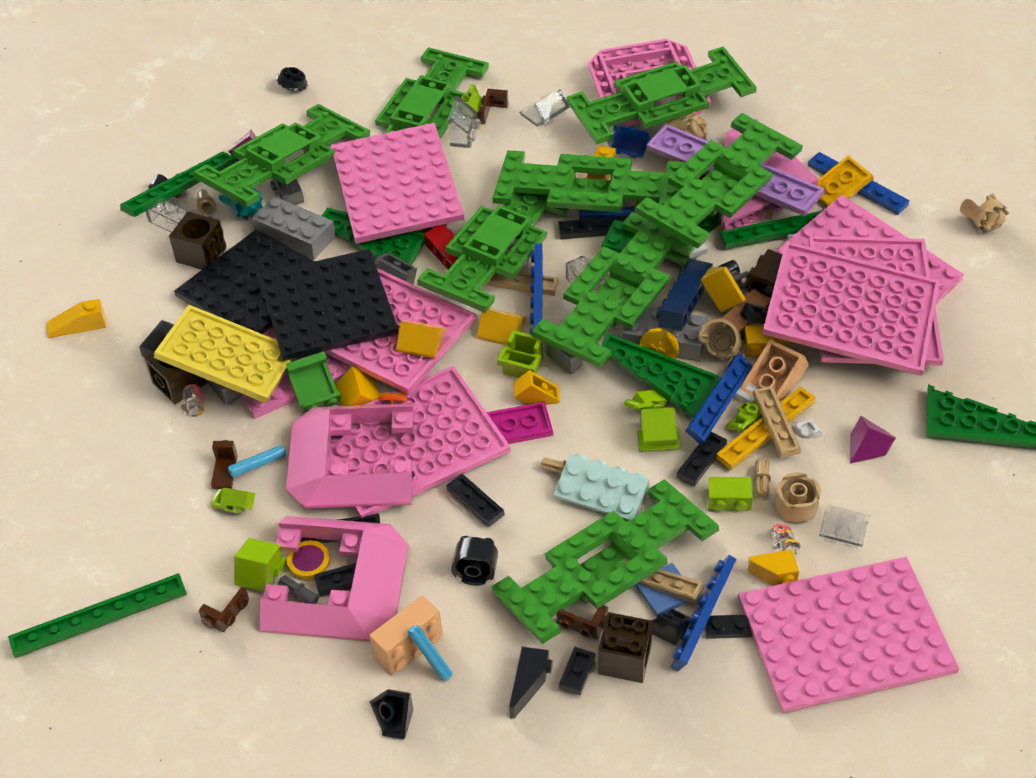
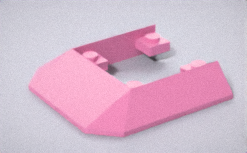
(632, 59)
(327, 485)
(348, 613)

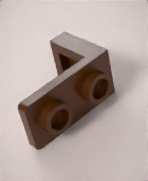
(493, 98)
(225, 455)
(226, 618)
(583, 626)

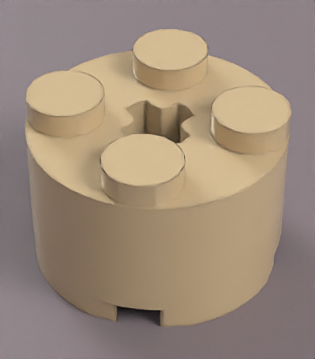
(797, 497)

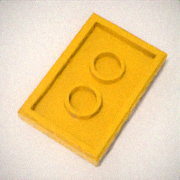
(843, 179)

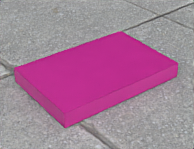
(523, 422)

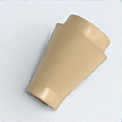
(204, 201)

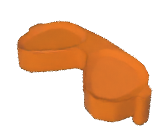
(388, 396)

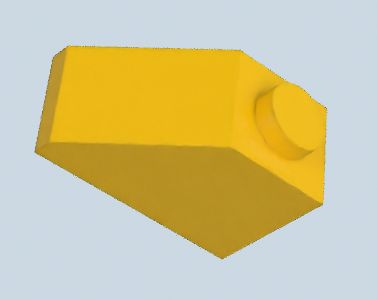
(534, 389)
(774, 567)

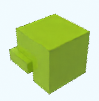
(521, 355)
(658, 430)
(258, 564)

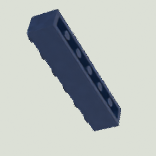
(683, 296)

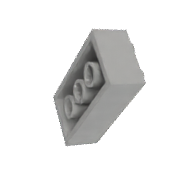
(295, 227)
(688, 341)

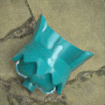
(241, 210)

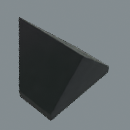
(670, 626)
(393, 712)

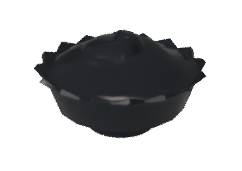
(292, 79)

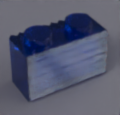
(629, 141)

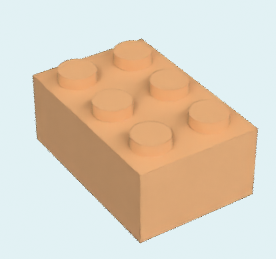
(391, 642)

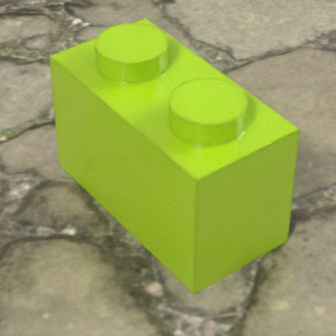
(729, 493)

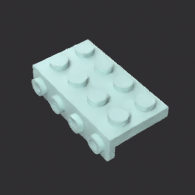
(601, 487)

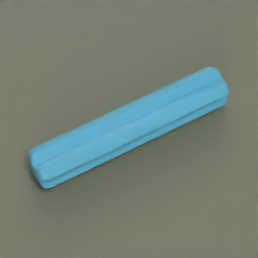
(256, 461)
(430, 652)

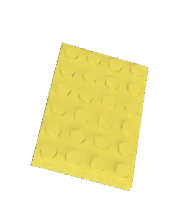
(224, 353)

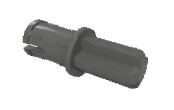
(299, 590)

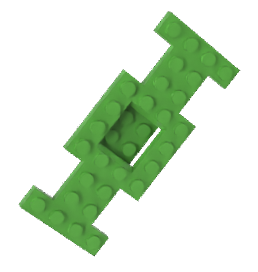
(641, 90)
(418, 98)
(266, 154)
(723, 190)
(581, 193)
(483, 246)
(622, 297)
(605, 573)

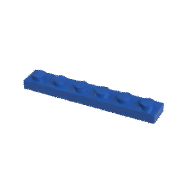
(872, 191)
(537, 286)
(719, 399)
(700, 617)

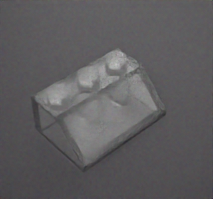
(169, 213)

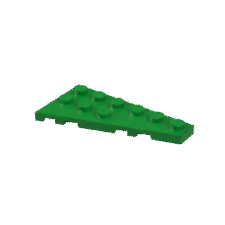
(403, 246)
(671, 378)
(974, 422)

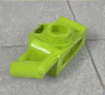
(473, 98)
(646, 400)
(746, 416)
(233, 500)

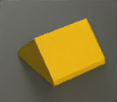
(722, 288)
(498, 325)
(419, 339)
(357, 388)

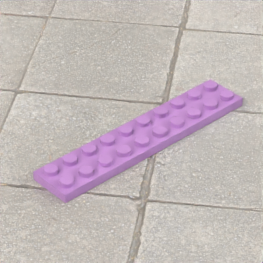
(781, 189)

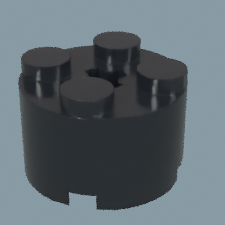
(474, 560)

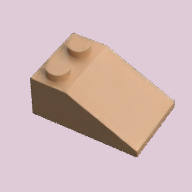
(776, 368)

